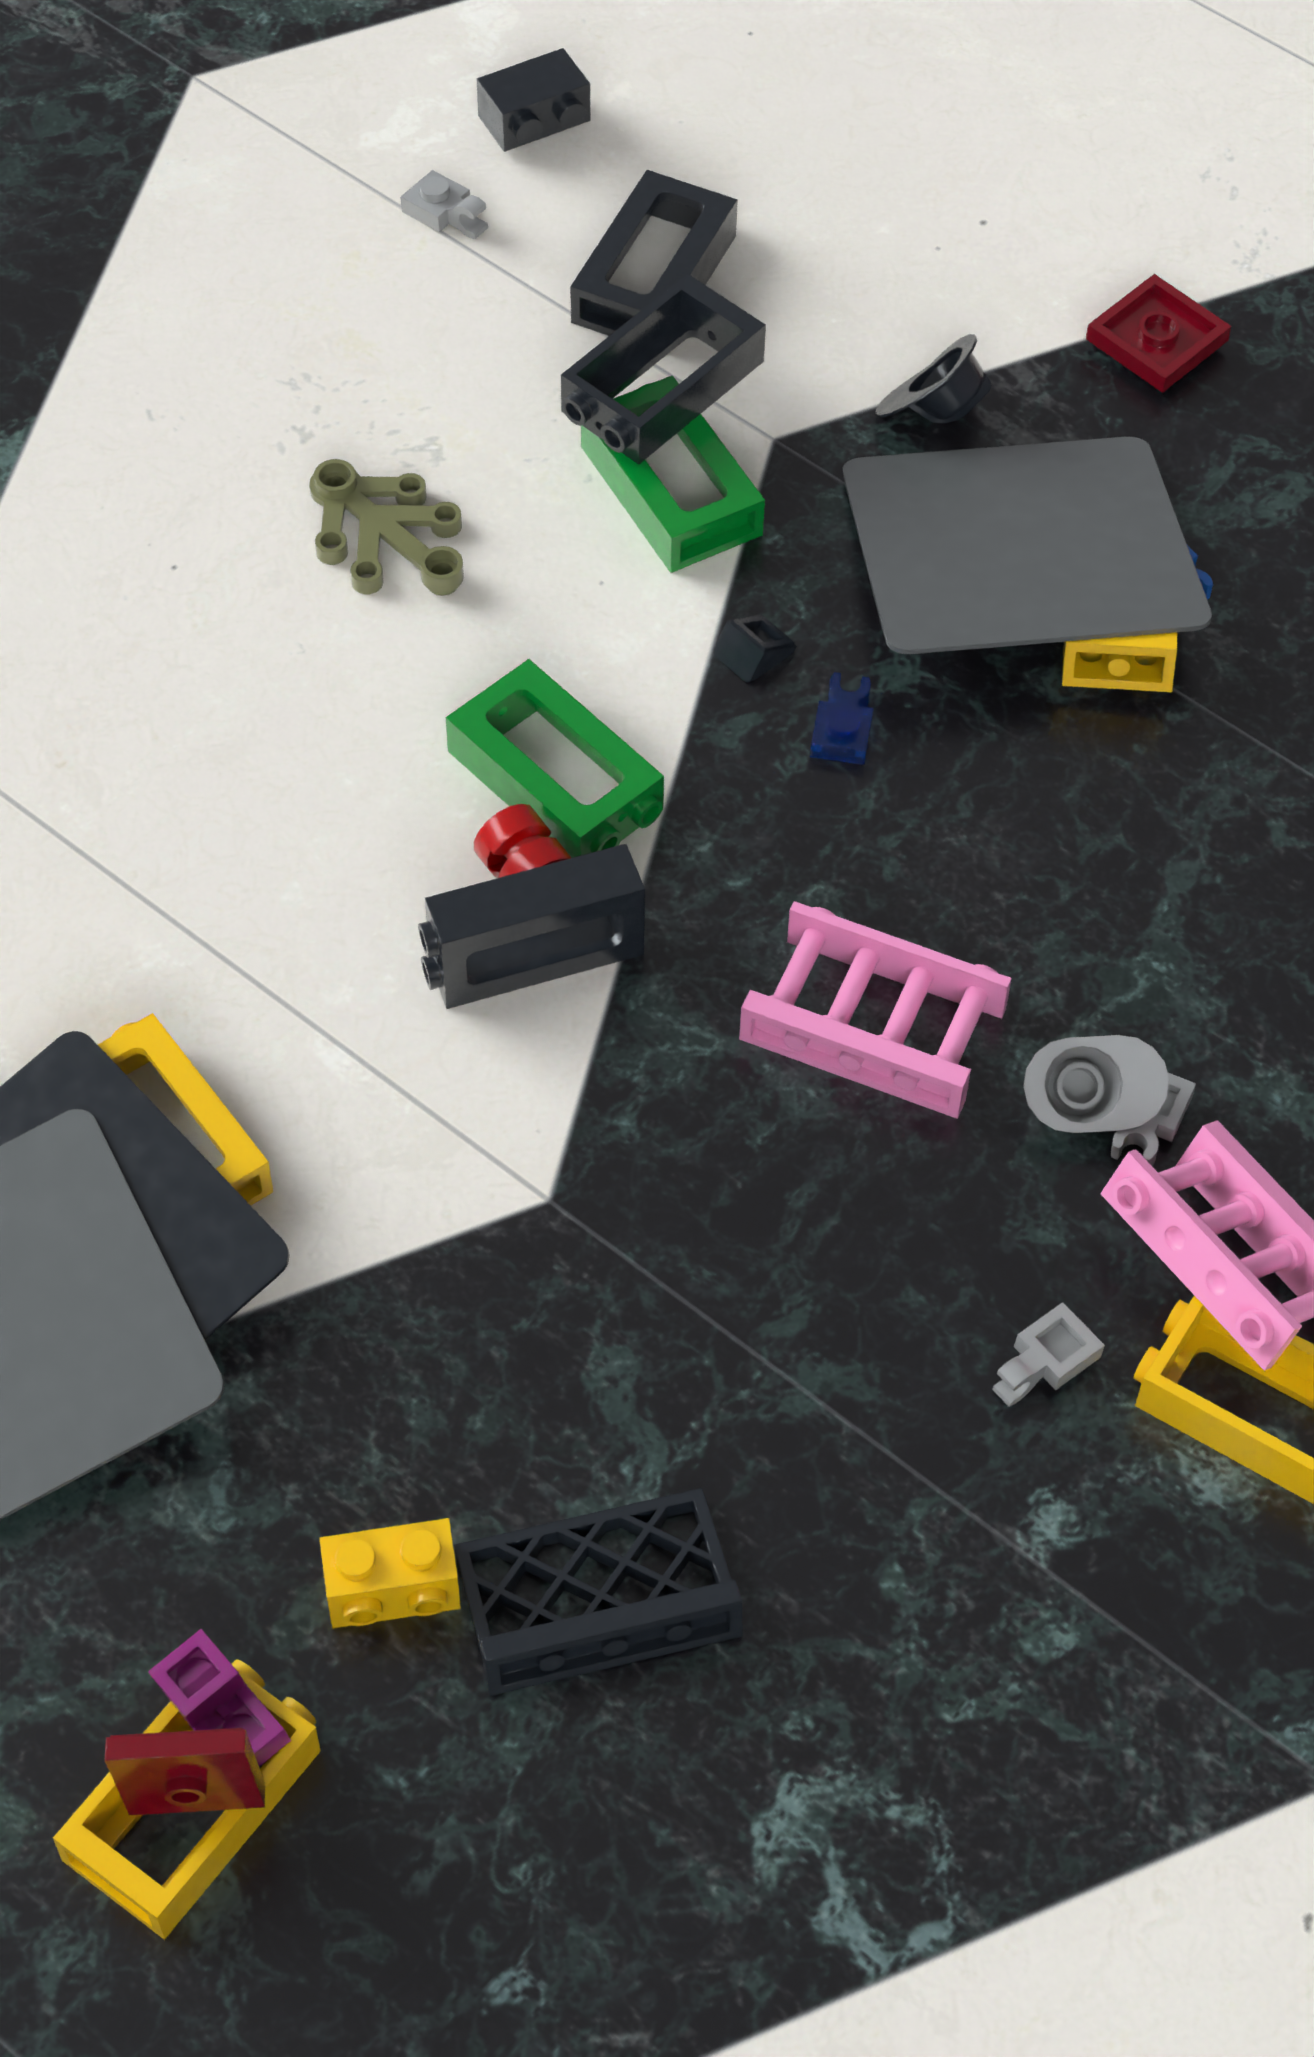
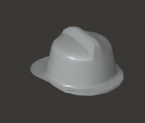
(1096, 1083)

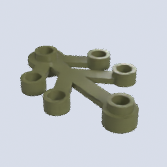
(340, 487)

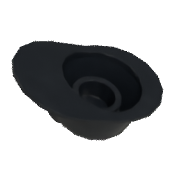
(944, 388)

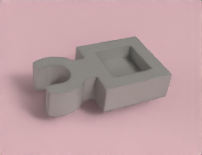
(1162, 1125)

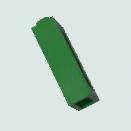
(677, 534)
(479, 744)

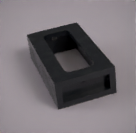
(713, 228)
(679, 313)
(533, 926)

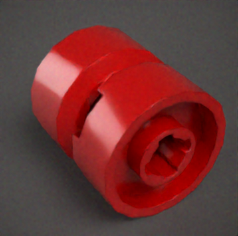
(517, 842)

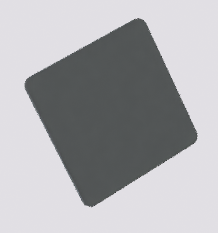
(1023, 545)
(89, 1316)

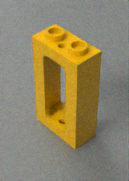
(149, 1041)
(1195, 1331)
(102, 1822)

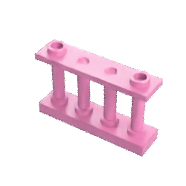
(859, 1055)
(1188, 1244)

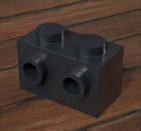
(533, 99)

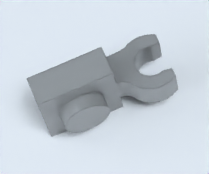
(442, 202)
(1050, 1349)

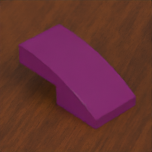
(215, 1696)

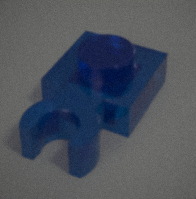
(843, 723)

